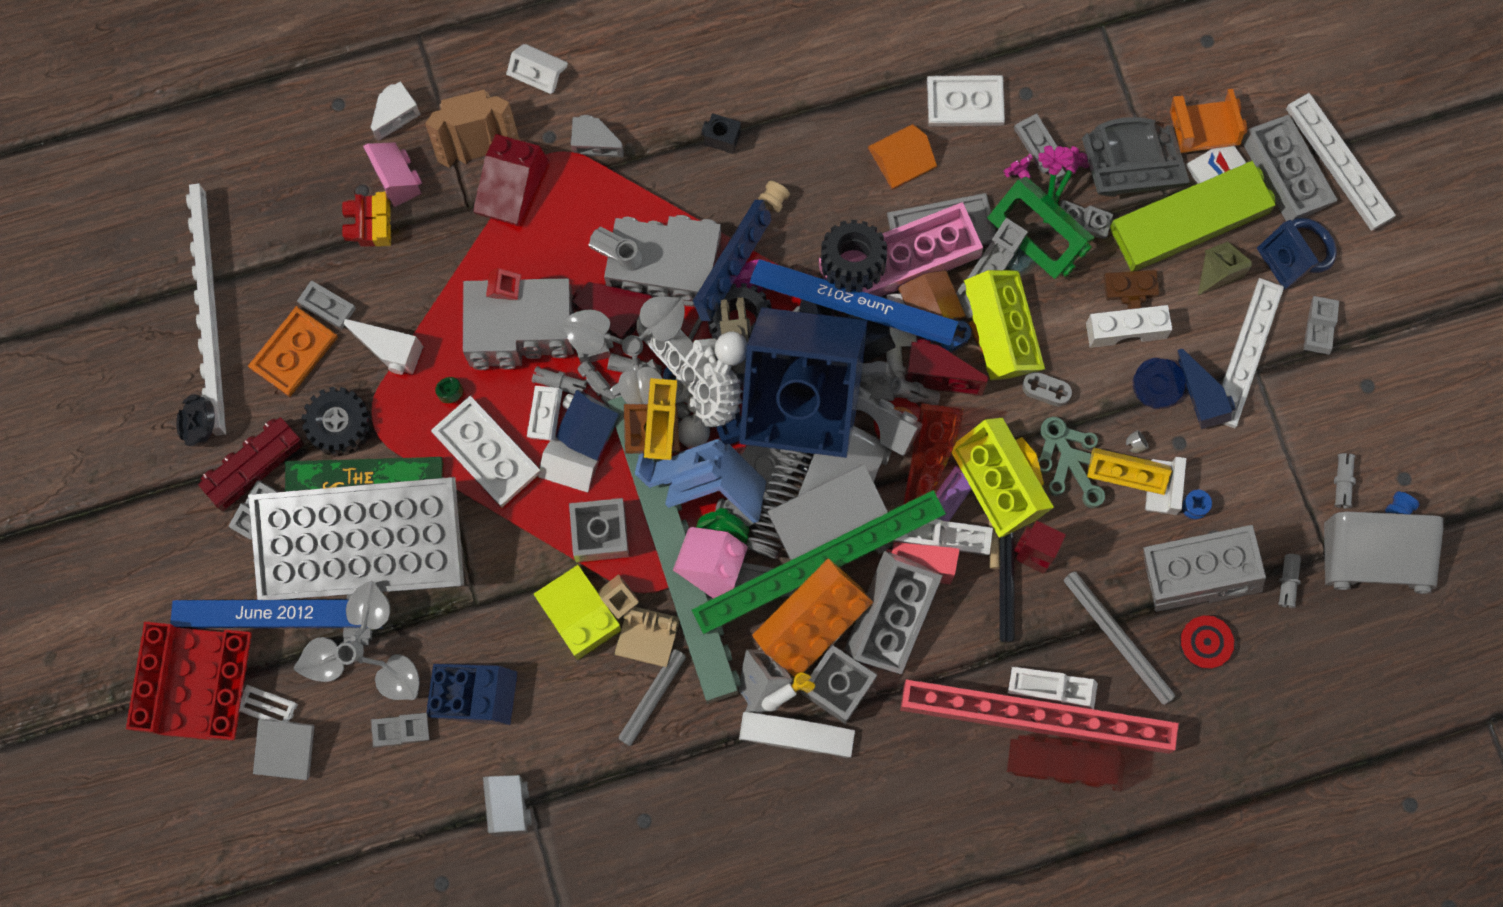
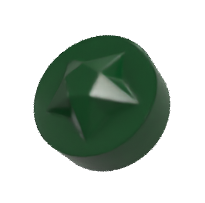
(449, 390)

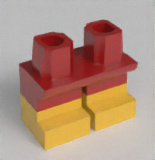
(371, 220)

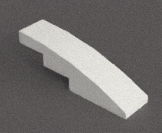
(796, 734)

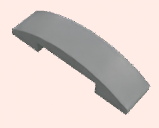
(996, 257)

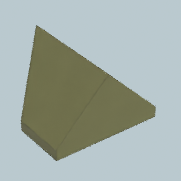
(1222, 266)

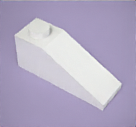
(393, 348)

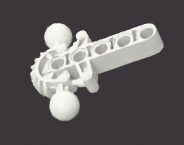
(702, 382)

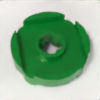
(724, 521)

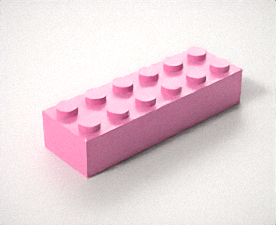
(924, 247)

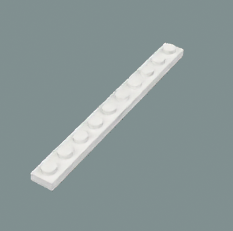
(205, 298)

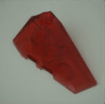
(932, 448)

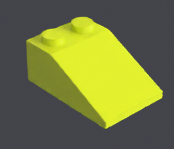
(577, 612)

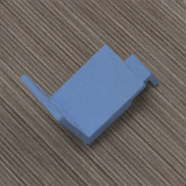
(705, 471)

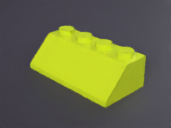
(1004, 324)
(1001, 477)

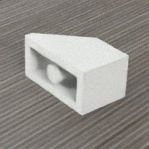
(393, 110)

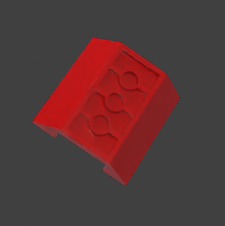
(188, 682)

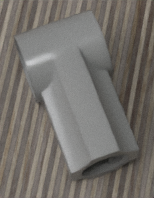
(615, 247)

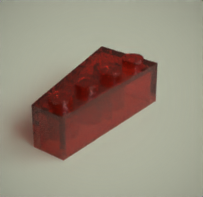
(1066, 762)

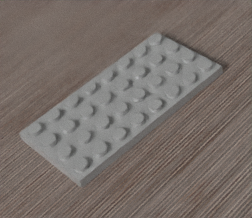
(355, 535)

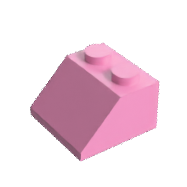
(393, 171)
(710, 560)

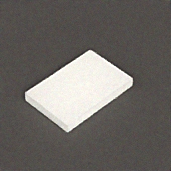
(965, 101)

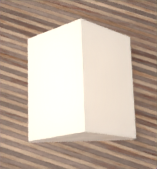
(567, 466)

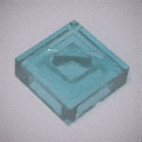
(1020, 261)

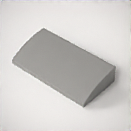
(1288, 168)

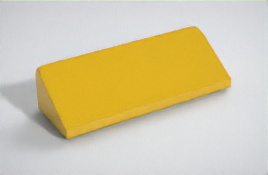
(1129, 471)

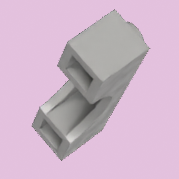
(896, 428)

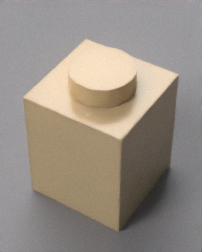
(618, 596)

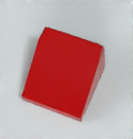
(503, 284)

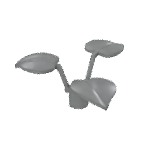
(659, 314)
(325, 660)

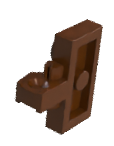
(1131, 287)

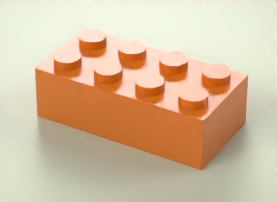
(812, 618)

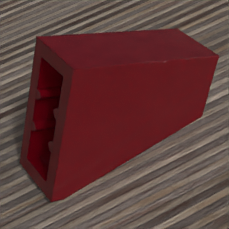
(618, 305)

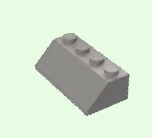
(892, 622)

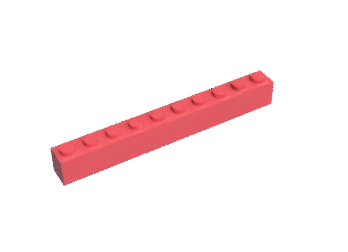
(1039, 716)

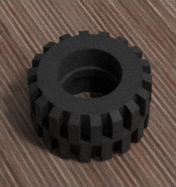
(859, 238)
(753, 302)

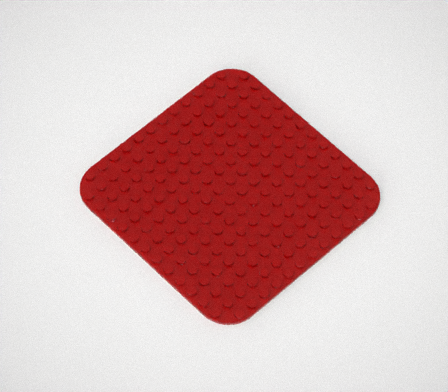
(548, 244)

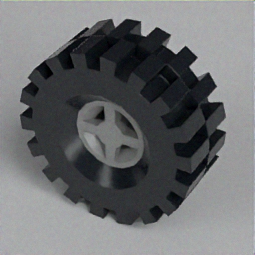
(328, 412)

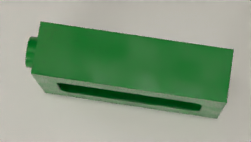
(1053, 214)

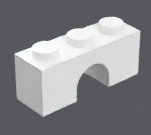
(1113, 326)

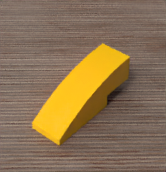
(660, 419)

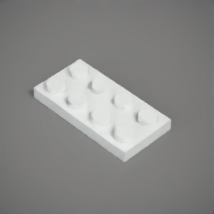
(486, 451)

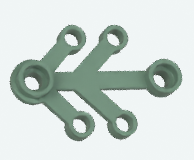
(1069, 457)

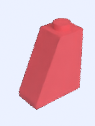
(937, 558)

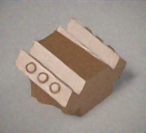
(468, 125)

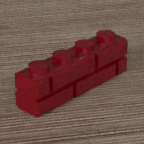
(250, 464)

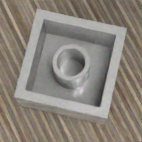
(599, 530)
(839, 684)

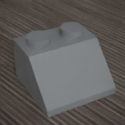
(506, 805)

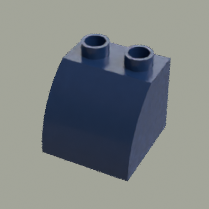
(802, 382)

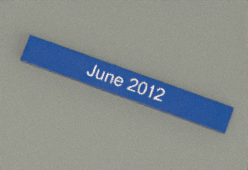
(854, 303)
(260, 614)

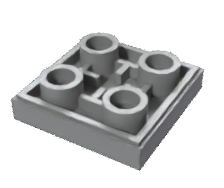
(283, 749)

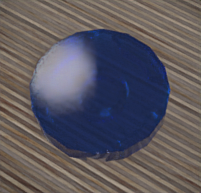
(1158, 383)

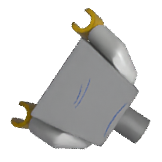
(767, 683)

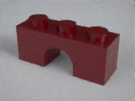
(1038, 546)

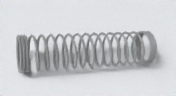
(760, 548)

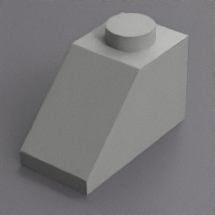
(593, 138)

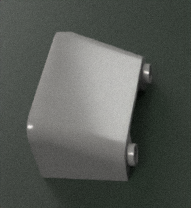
(863, 450)
(1383, 550)

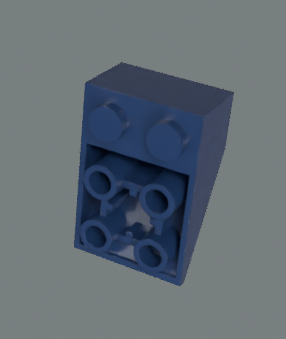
(472, 693)

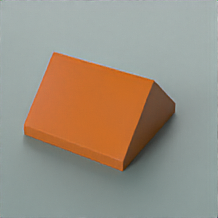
(903, 156)

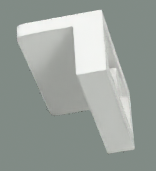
(535, 68)
(1172, 500)

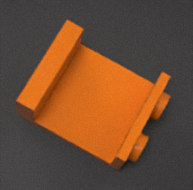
(1208, 124)

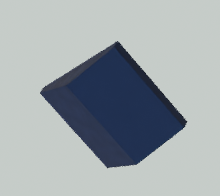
(587, 425)

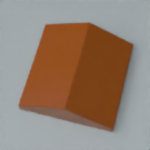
(933, 294)
(635, 429)

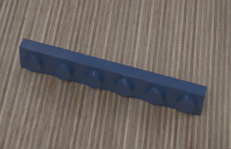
(732, 260)

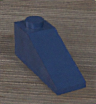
(1207, 395)

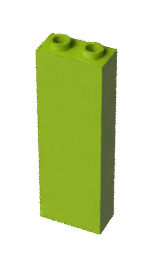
(1192, 216)

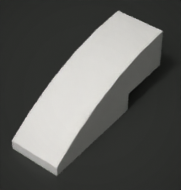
(1053, 687)

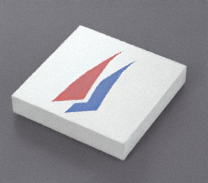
(1215, 163)

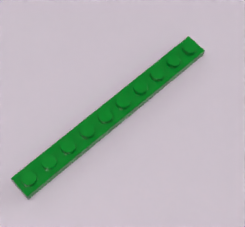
(797, 571)

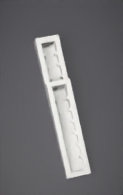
(950, 534)

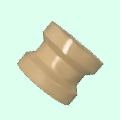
(774, 196)

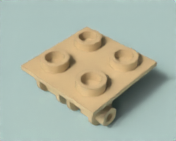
(647, 636)

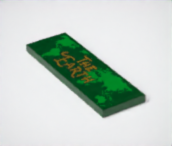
(355, 472)

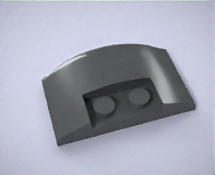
(1134, 157)

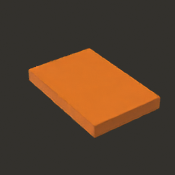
(293, 351)

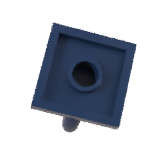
(1291, 256)

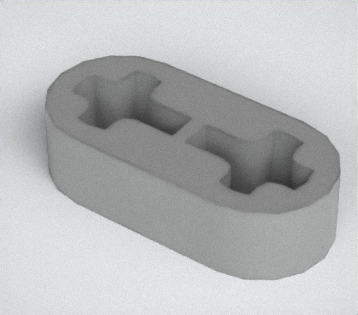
(1048, 383)

